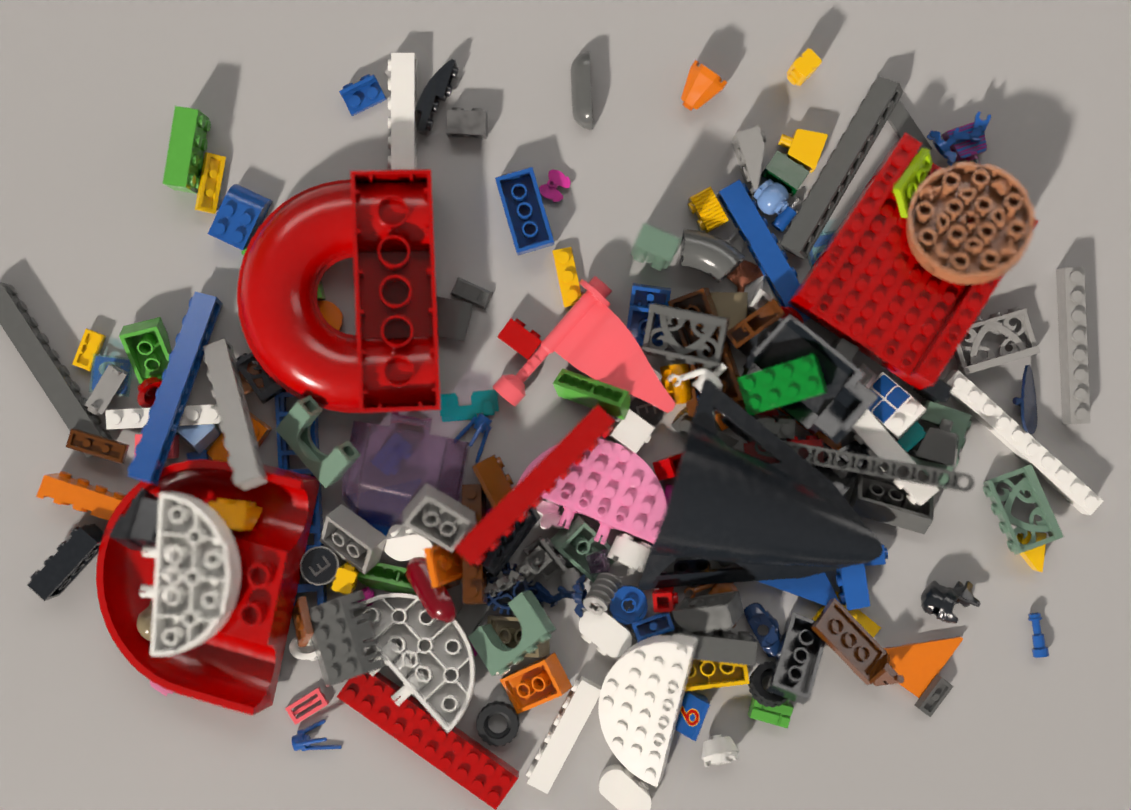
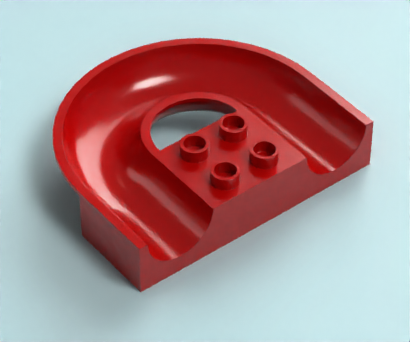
(389, 232)
(244, 658)

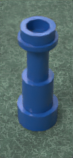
(1040, 649)

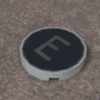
(647, 411)
(319, 565)

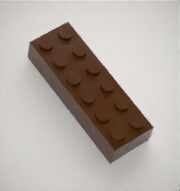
(702, 302)

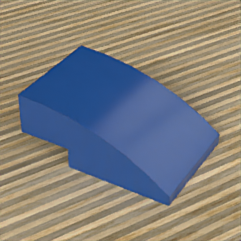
(638, 313)

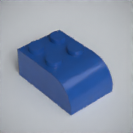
(239, 216)

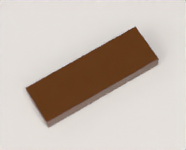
(97, 446)

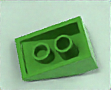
(147, 347)

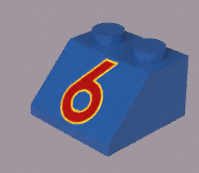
(692, 714)

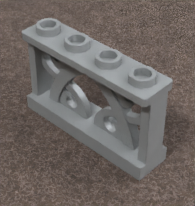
(1018, 350)

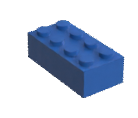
(524, 211)

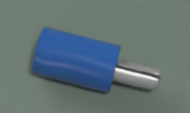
(783, 219)

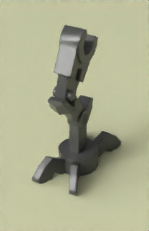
(503, 582)

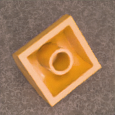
(681, 393)

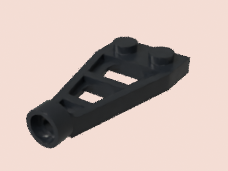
(845, 483)

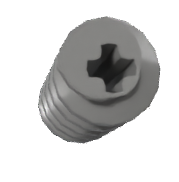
(601, 593)

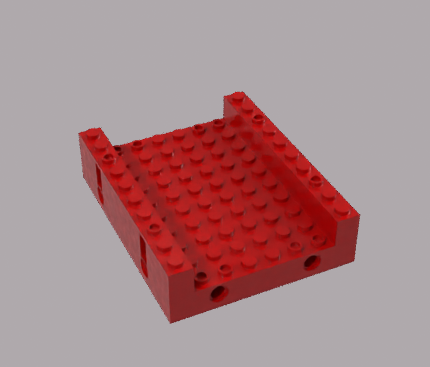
(878, 292)

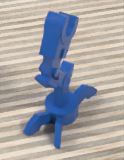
(943, 146)

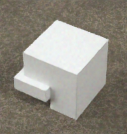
(632, 431)

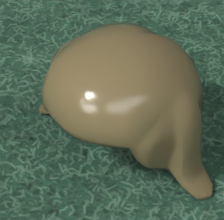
(144, 622)

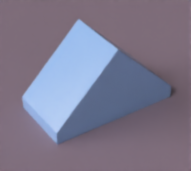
(199, 436)

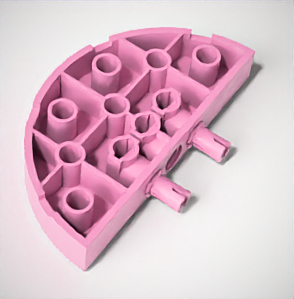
(611, 489)

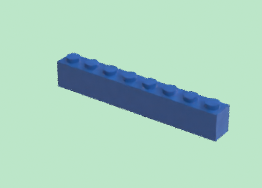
(761, 242)

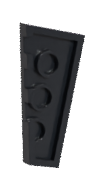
(502, 553)

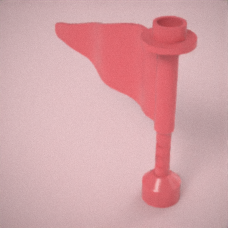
(598, 346)

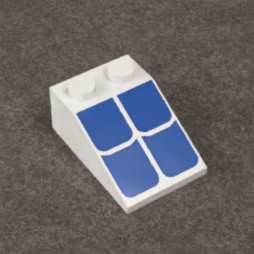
(894, 406)

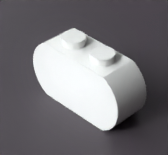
(405, 543)
(606, 633)
(623, 790)

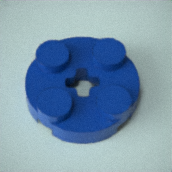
(634, 614)

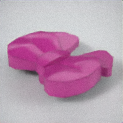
(556, 179)

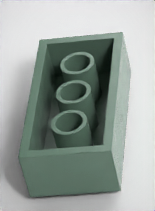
(655, 247)

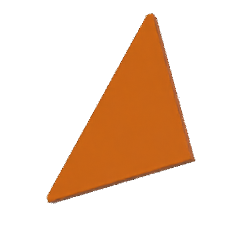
(921, 661)

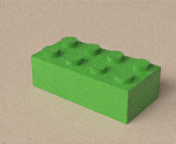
(186, 149)

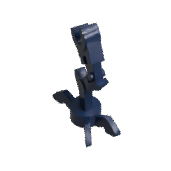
(579, 595)

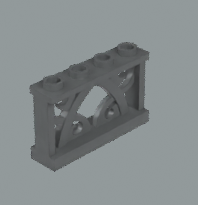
(710, 324)

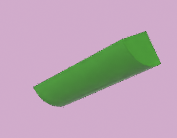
(592, 393)

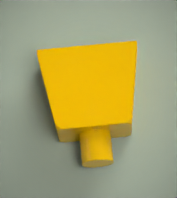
(804, 147)

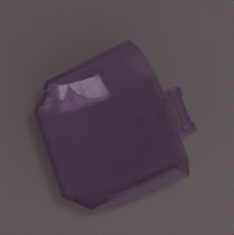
(397, 466)

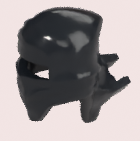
(941, 600)

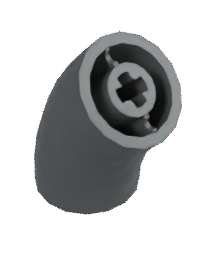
(709, 254)

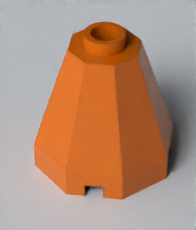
(701, 86)

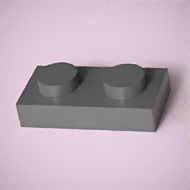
(933, 695)

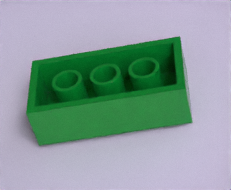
(782, 384)

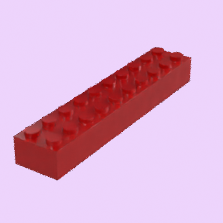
(534, 486)
(417, 729)

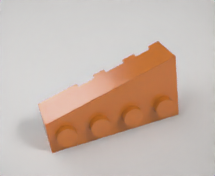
(80, 494)

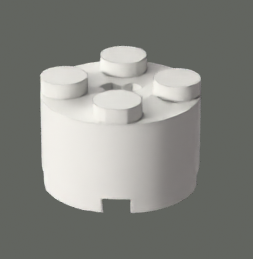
(629, 552)

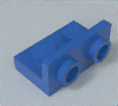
(362, 94)

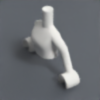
(704, 374)

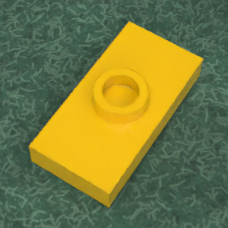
(89, 345)

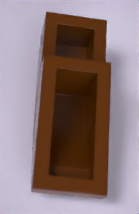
(755, 323)

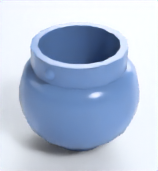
(771, 197)

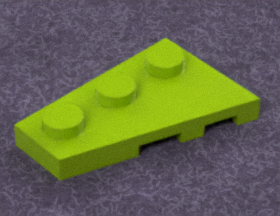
(911, 179)

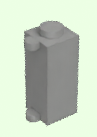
(105, 389)

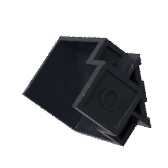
(846, 396)

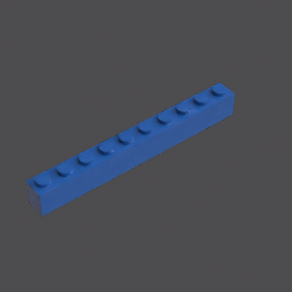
(174, 389)

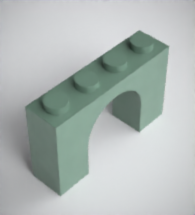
(934, 414)
(296, 433)
(535, 629)

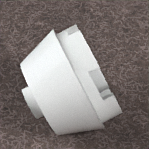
(719, 750)

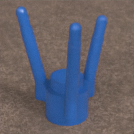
(480, 424)
(303, 741)

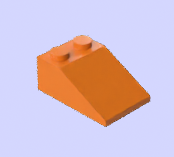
(536, 683)

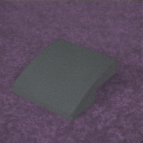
(453, 318)

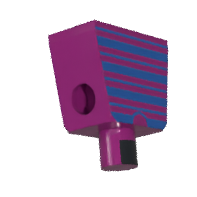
(965, 148)

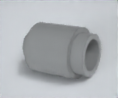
(569, 577)

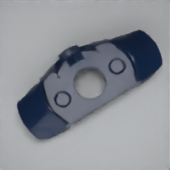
(758, 616)

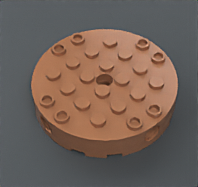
(974, 251)

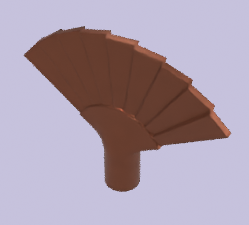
(744, 275)

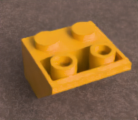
(236, 513)

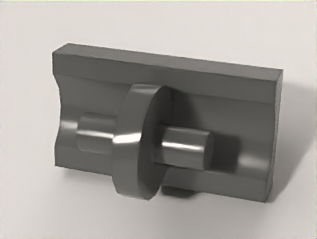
(534, 563)

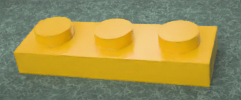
(210, 183)
(567, 276)

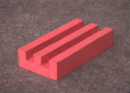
(320, 697)

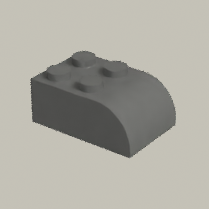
(709, 612)

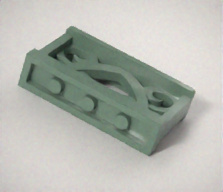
(1037, 496)

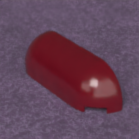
(435, 600)

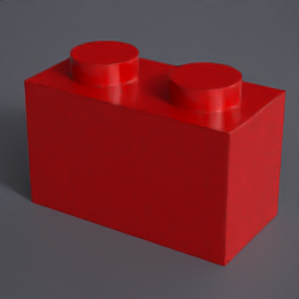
(519, 338)

